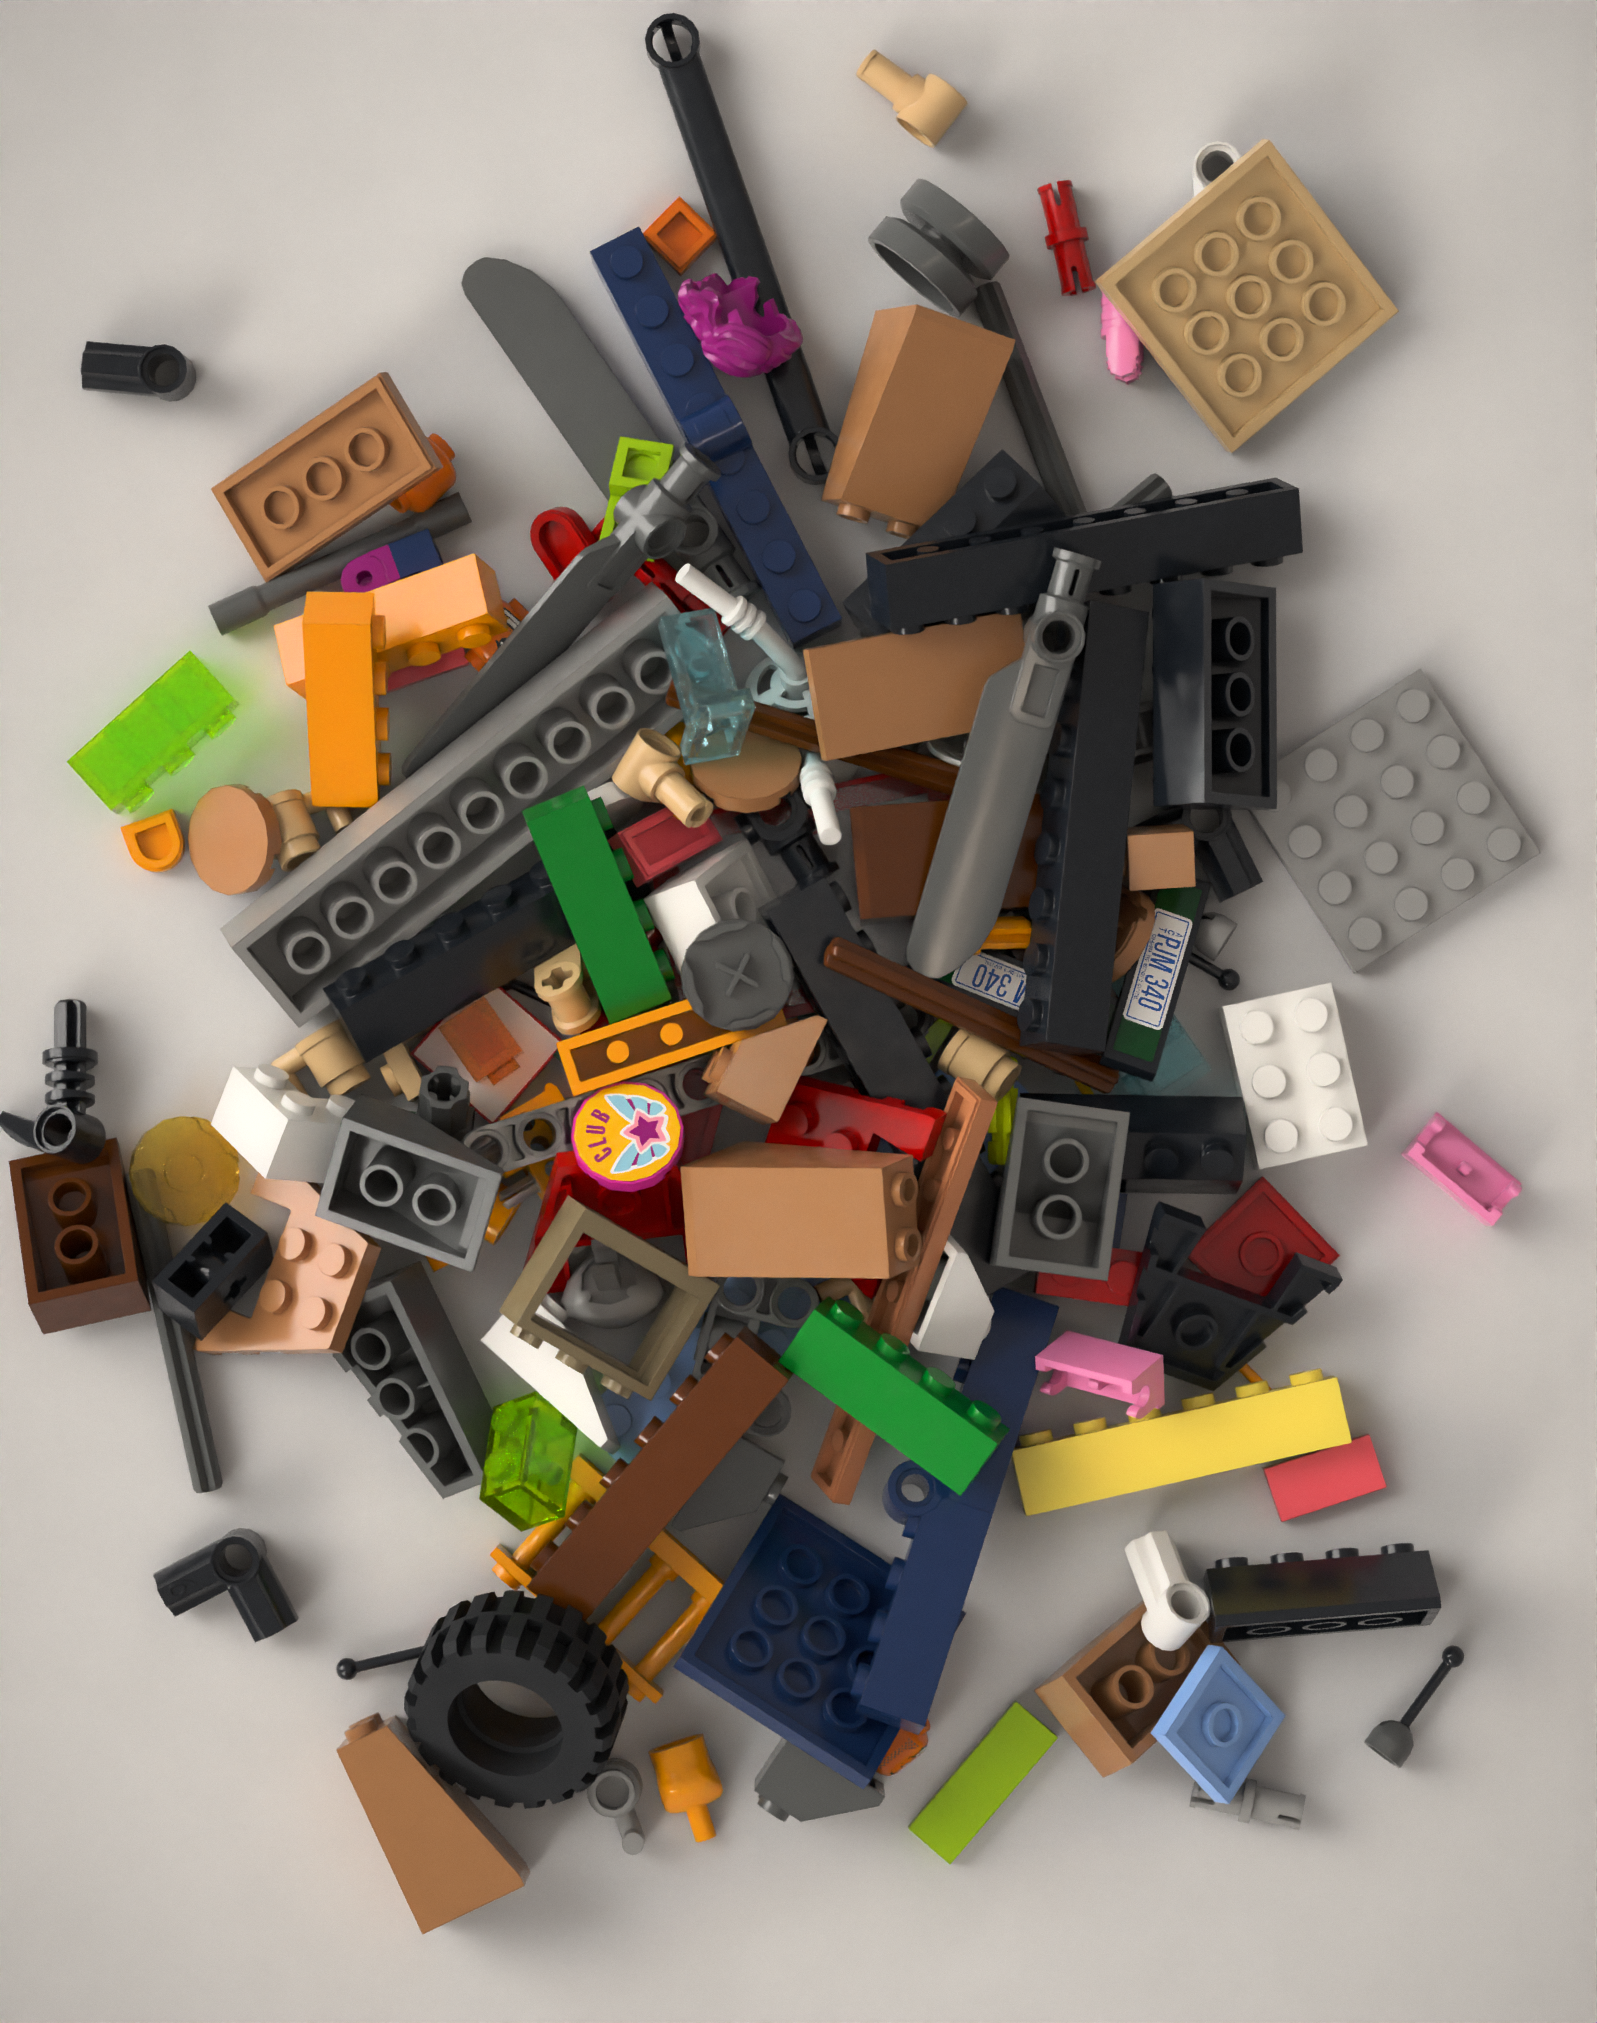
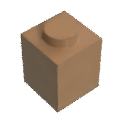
(1159, 857)

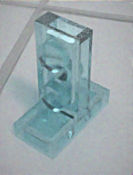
(705, 685)

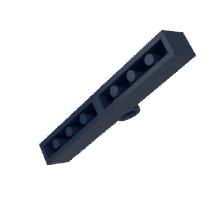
(715, 428)
(948, 1527)

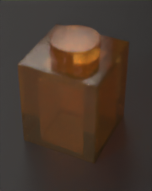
(483, 1042)

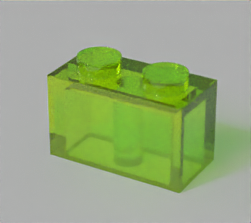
(528, 1461)

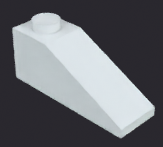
(563, 1387)

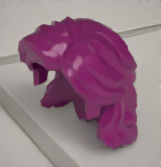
(732, 330)

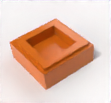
(679, 236)

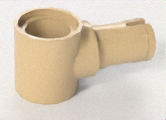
(923, 105)
(653, 775)

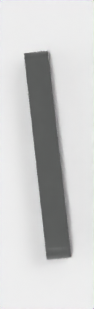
(560, 1115)

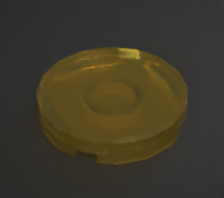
(183, 1171)

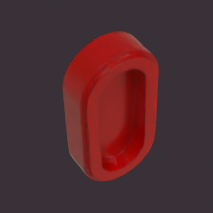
(559, 537)

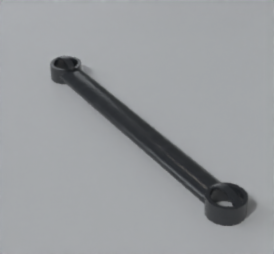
(738, 230)

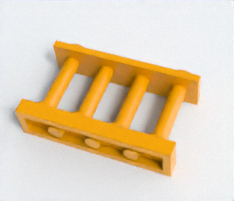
(668, 1562)

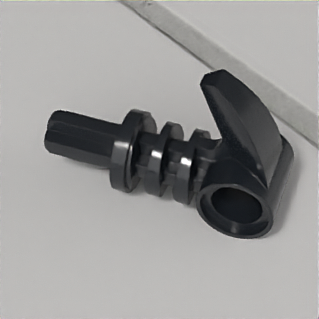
(69, 1098)

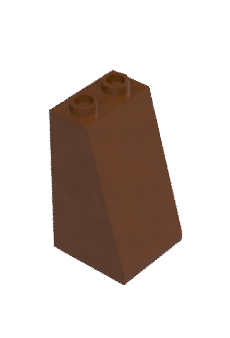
(896, 851)

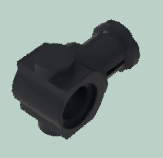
(787, 837)

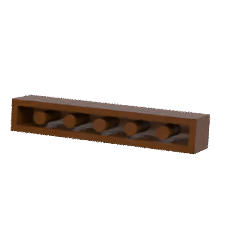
(662, 1474)

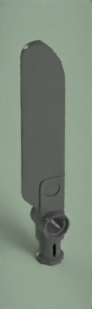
(581, 392)
(648, 527)
(999, 780)

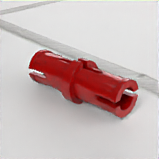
(1066, 238)

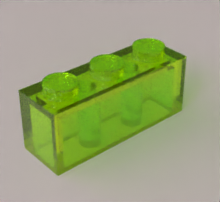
(155, 735)

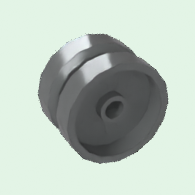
(938, 247)

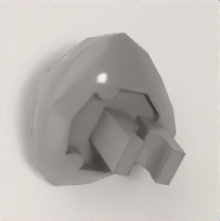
(610, 1290)

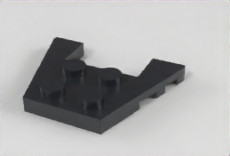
(1199, 1321)

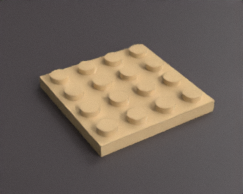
(1247, 295)

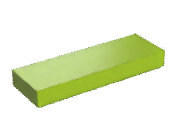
(982, 1782)

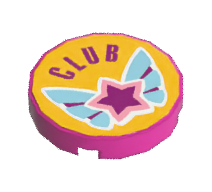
(627, 1136)

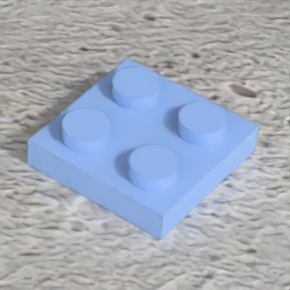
(1218, 1724)

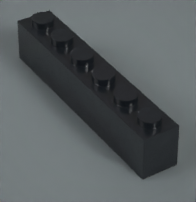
(454, 962)

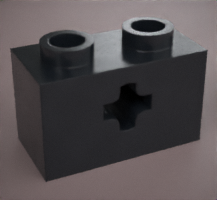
(213, 1271)

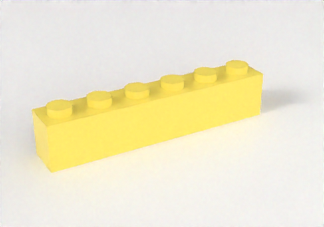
(1180, 1444)

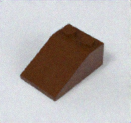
(78, 1240)

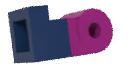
(391, 563)

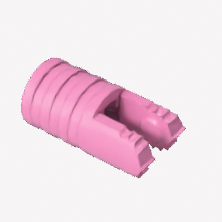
(1123, 347)

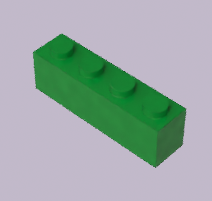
(597, 903)
(895, 1394)

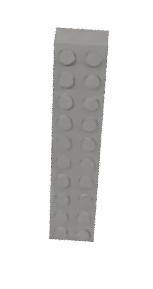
(459, 811)

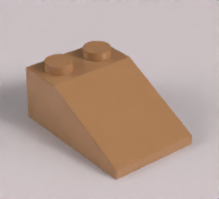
(1119, 1690)

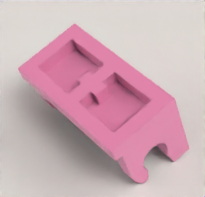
(1462, 1170)
(1104, 1370)

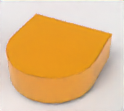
(155, 841)

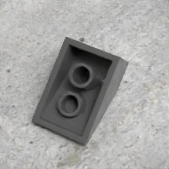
(409, 1184)
(1060, 1189)

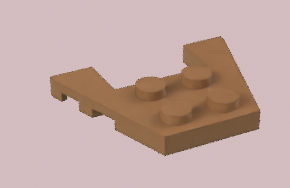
(310, 1286)

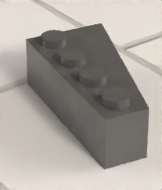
(420, 1378)

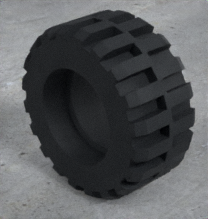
(498, 1750)

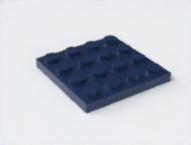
(792, 1636)

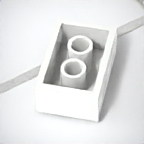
(1292, 1076)

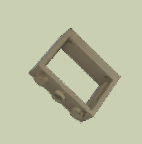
(666, 1334)

